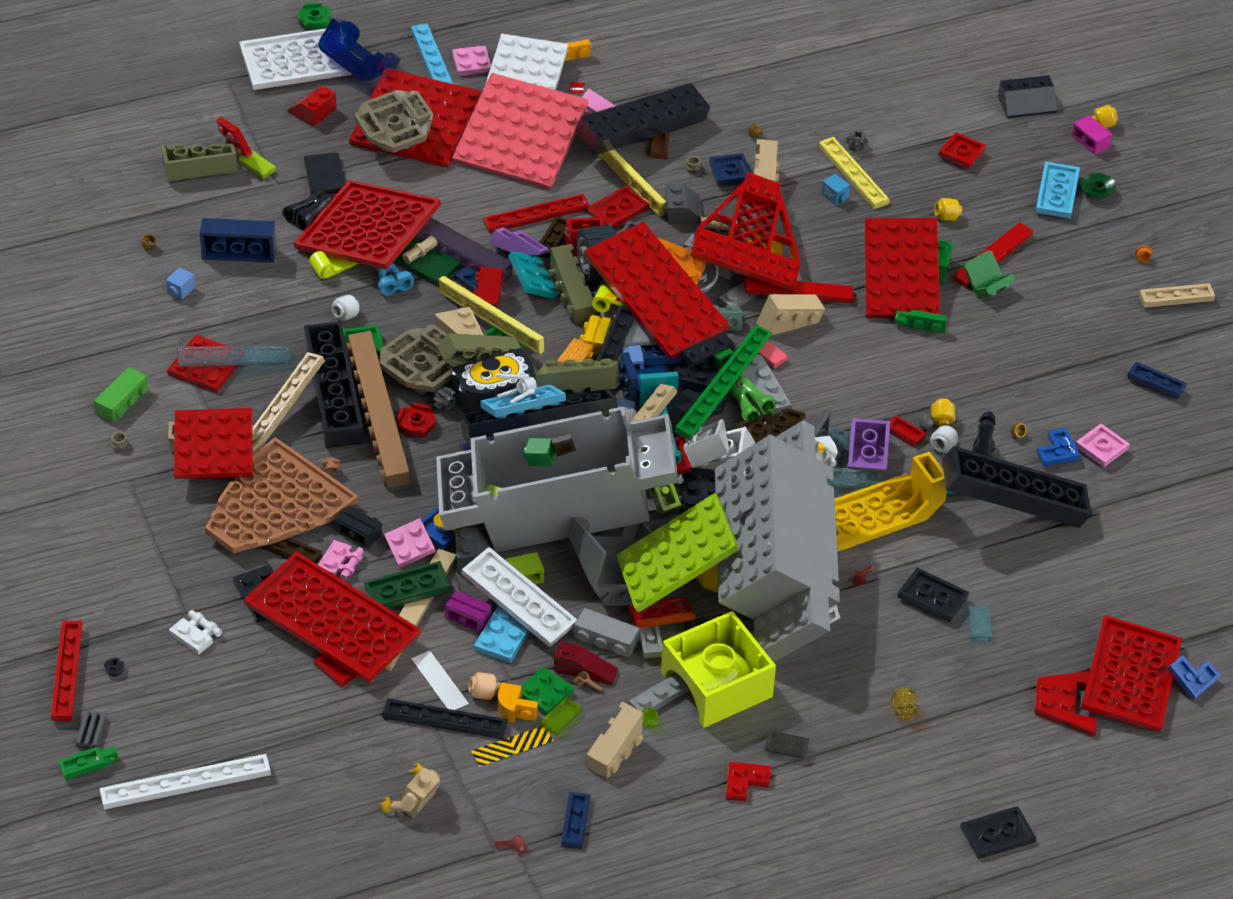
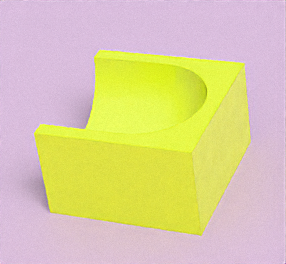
(721, 667)

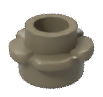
(693, 163)
(119, 440)

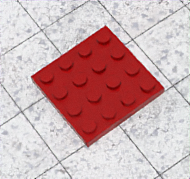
(213, 443)

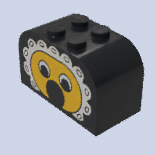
(478, 378)

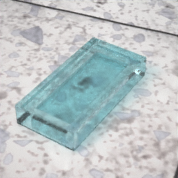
(980, 623)

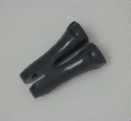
(306, 210)
(984, 441)

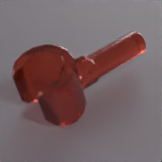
(860, 577)
(517, 841)

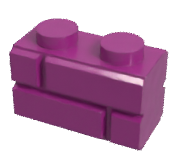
(468, 611)

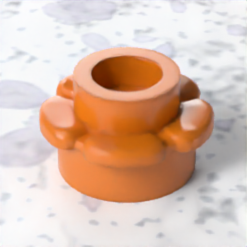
(1141, 256)

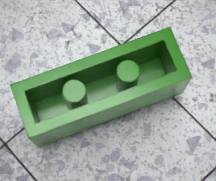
(121, 395)

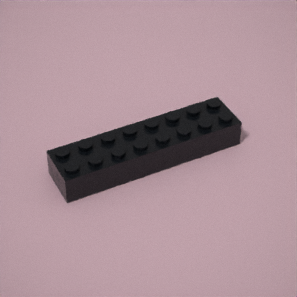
(642, 119)
(334, 385)
(483, 423)
(1016, 487)

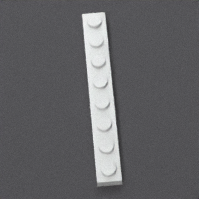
(185, 781)

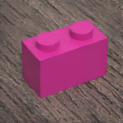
(1091, 134)

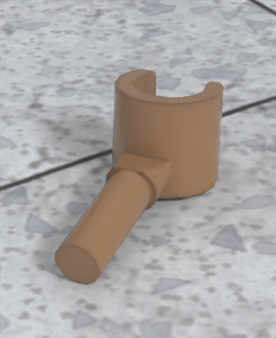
(583, 678)

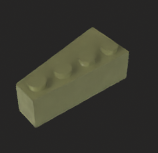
(198, 160)
(579, 375)

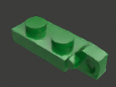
(922, 320)
(87, 761)

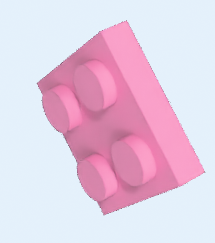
(471, 60)
(1102, 445)
(410, 543)

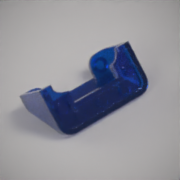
(341, 45)

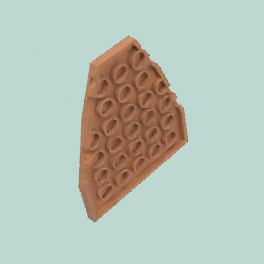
(277, 502)

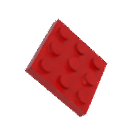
(208, 377)

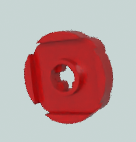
(416, 428)

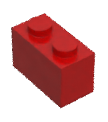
(489, 285)

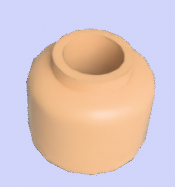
(483, 686)

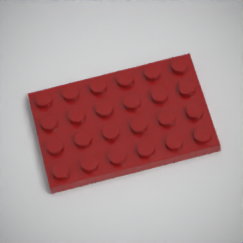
(901, 266)
(1131, 673)

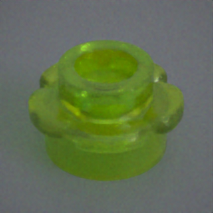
(650, 717)

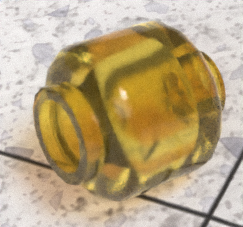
(905, 703)

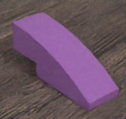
(517, 242)

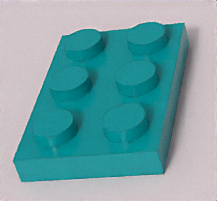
(533, 274)

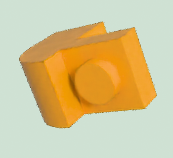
(512, 706)

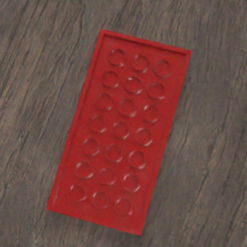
(656, 289)
(332, 617)

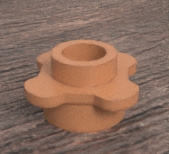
(330, 465)

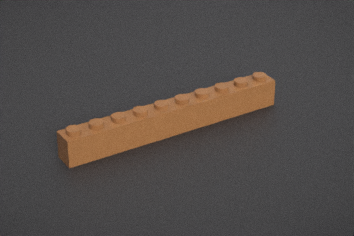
(379, 410)

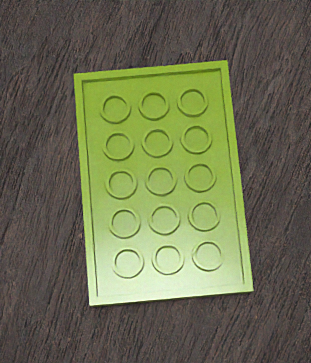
(677, 552)

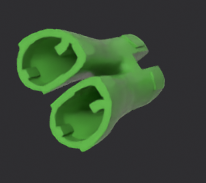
(748, 390)

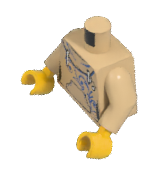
(416, 793)

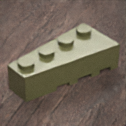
(570, 283)
(465, 348)

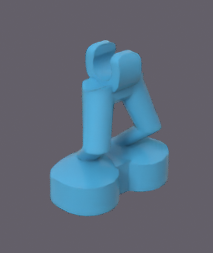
(390, 284)

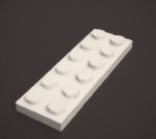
(519, 596)

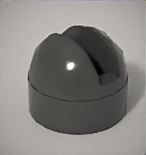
(926, 422)

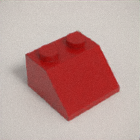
(315, 105)

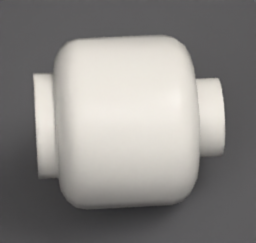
(345, 307)
(944, 439)

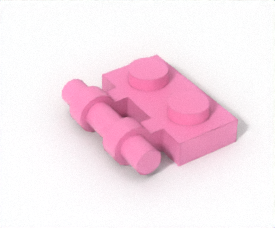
(336, 557)

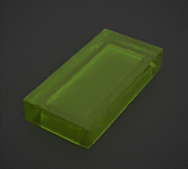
(561, 716)

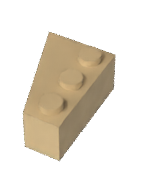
(766, 159)
(790, 312)
(458, 322)
(617, 743)

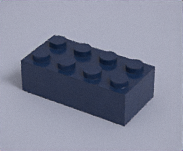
(238, 240)

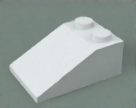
(738, 441)
(707, 445)

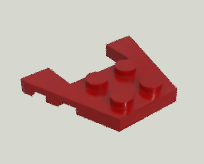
(1057, 700)

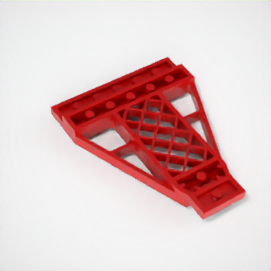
(743, 255)

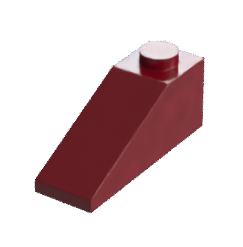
(573, 659)

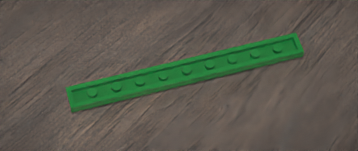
(723, 382)

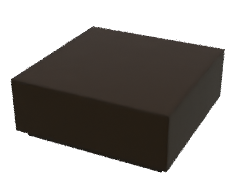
(563, 445)

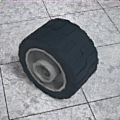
(587, 238)

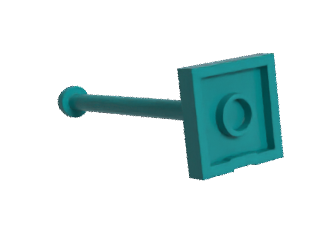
(648, 385)

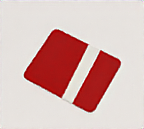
(577, 87)

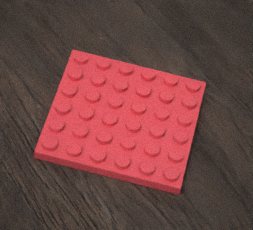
(520, 130)

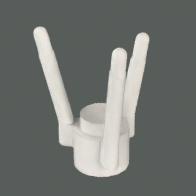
(526, 385)

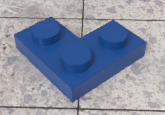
(1060, 451)
(1193, 680)

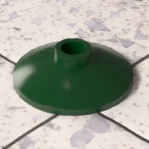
(1098, 185)

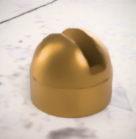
(754, 131)
(146, 238)
(1020, 426)

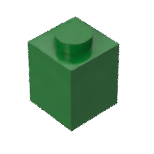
(539, 452)

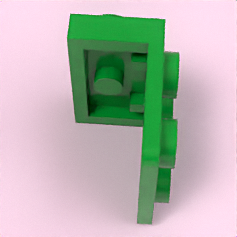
(986, 275)

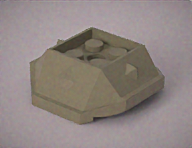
(395, 120)
(416, 359)

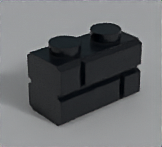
(359, 526)

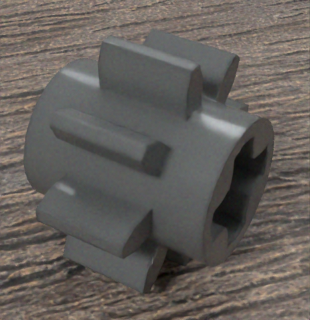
(857, 141)
(444, 398)

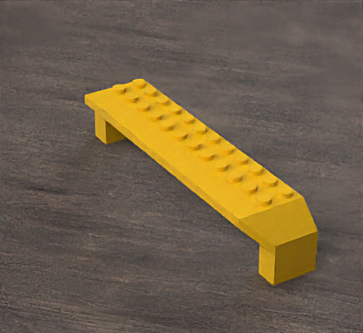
(879, 508)

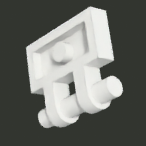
(191, 636)

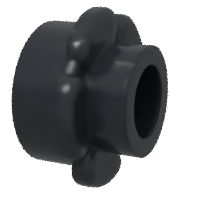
(114, 667)

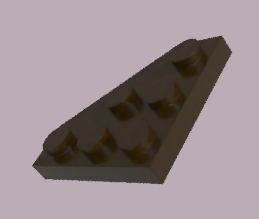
(772, 424)

